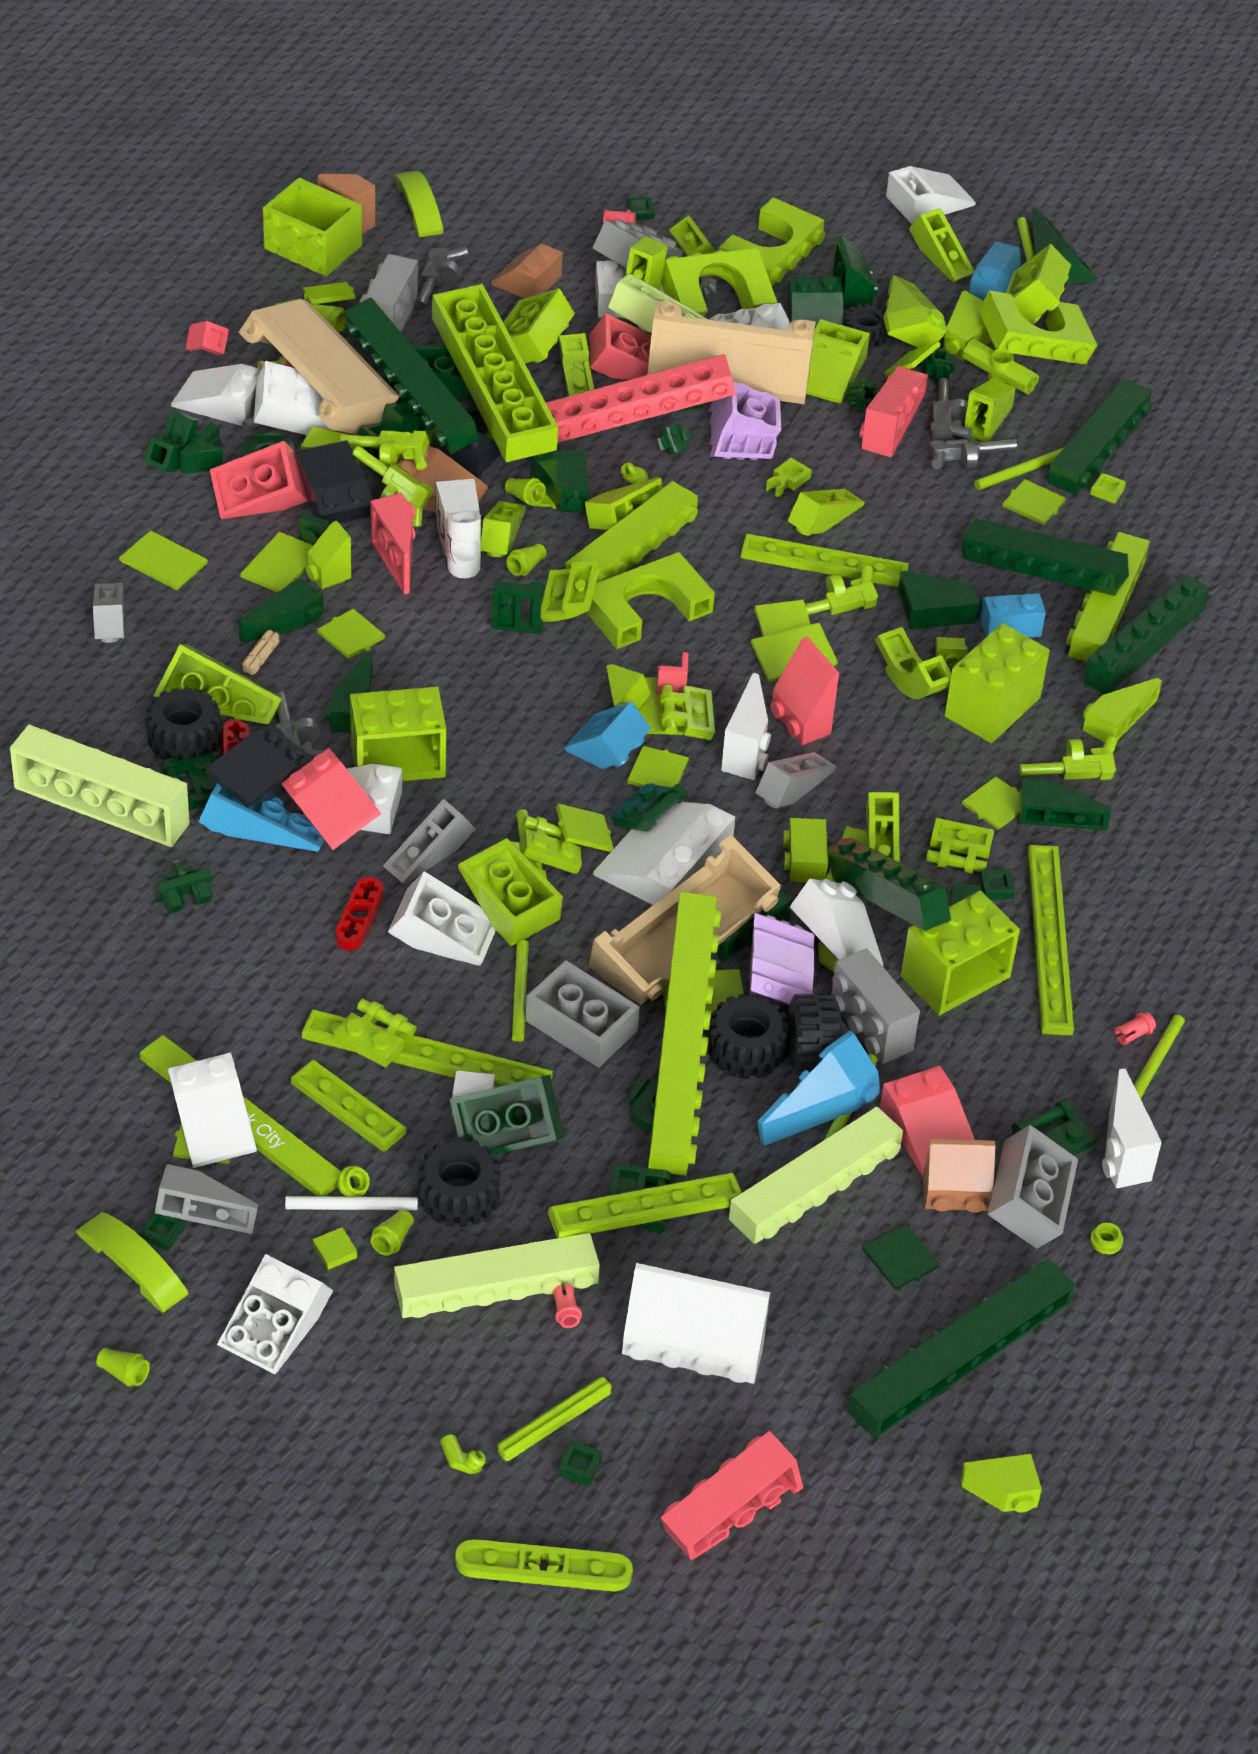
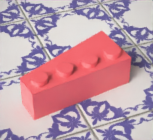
(892, 411)
(732, 1495)

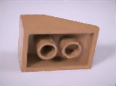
(440, 468)

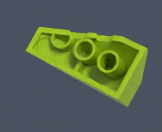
(912, 315)
(232, 691)

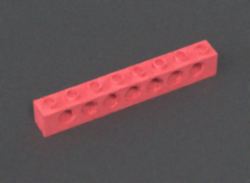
(642, 398)

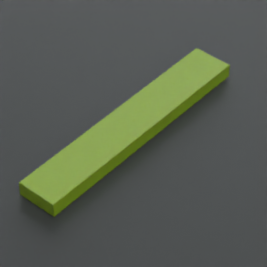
(820, 559)
(644, 1205)

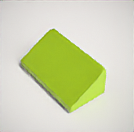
(690, 237)

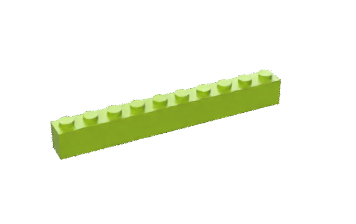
(682, 1034)

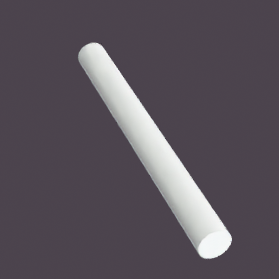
(351, 1203)

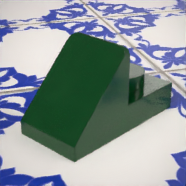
(203, 451)

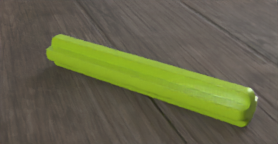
(554, 1418)

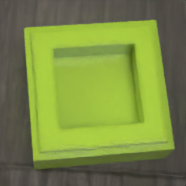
(1108, 488)
(334, 1248)

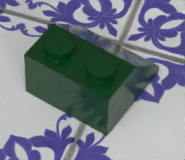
(854, 273)
(815, 298)

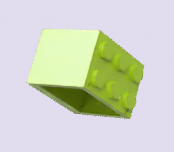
(312, 226)
(996, 682)
(400, 731)
(962, 955)

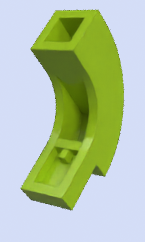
(907, 670)

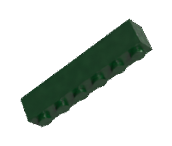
(1100, 437)
(1045, 556)
(1145, 635)
(889, 884)

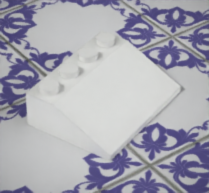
(667, 855)
(695, 1323)

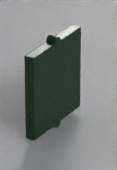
(900, 1257)

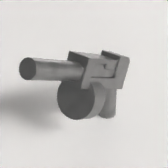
(440, 269)
(949, 415)
(965, 450)
(301, 732)

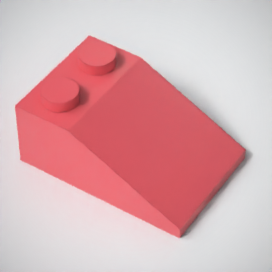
(619, 349)
(259, 483)
(393, 536)
(806, 694)
(331, 798)
(925, 1109)

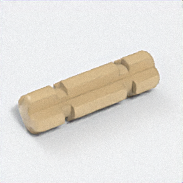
(260, 652)

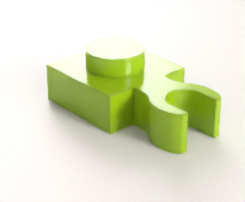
(790, 475)

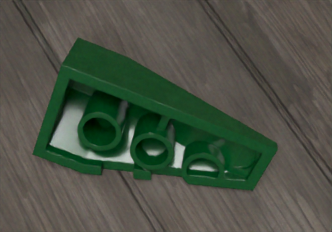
(1045, 234)

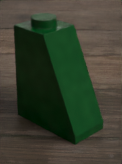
(563, 477)
(936, 601)

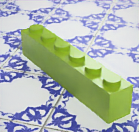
(640, 531)
(1104, 611)

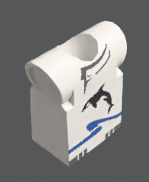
(459, 526)

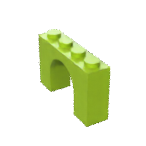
(792, 225)
(740, 268)
(1010, 332)
(666, 577)

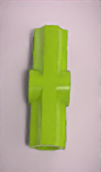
(1000, 366)

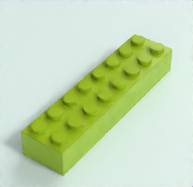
(494, 373)

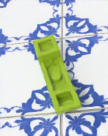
(421, 202)
(575, 363)
(136, 1258)

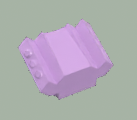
(745, 424)
(780, 960)

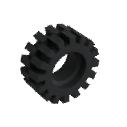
(867, 316)

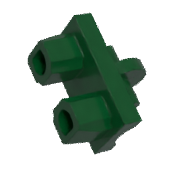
(183, 882)

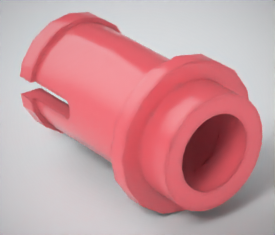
(624, 216)
(1142, 1024)
(568, 1312)

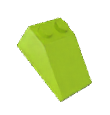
(511, 891)

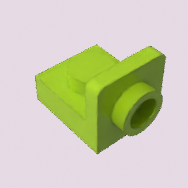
(951, 649)

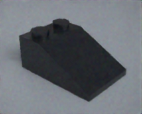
(480, 453)
(334, 482)
(258, 766)

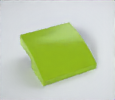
(569, 591)

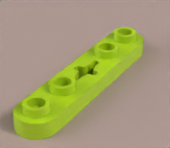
(578, 1567)

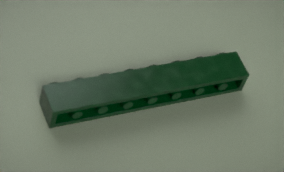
(410, 376)
(959, 1348)

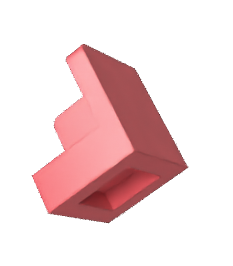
(207, 337)
(673, 675)

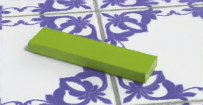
(348, 1105)

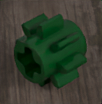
(939, 364)
(861, 394)
(674, 439)

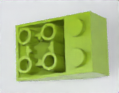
(835, 360)

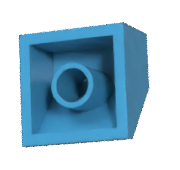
(1020, 612)
(610, 736)

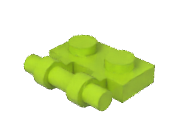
(696, 713)
(963, 839)
(549, 850)
(371, 1040)

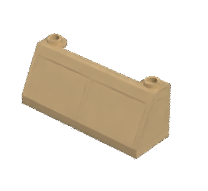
(756, 355)
(349, 385)
(641, 953)

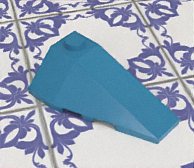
(995, 270)
(261, 822)
(832, 1089)

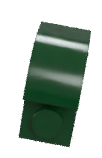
(395, 418)
(165, 450)

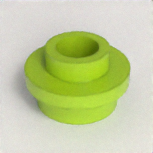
(360, 1178)
(1110, 1232)

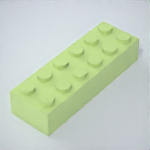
(100, 785)

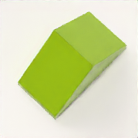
(627, 686)

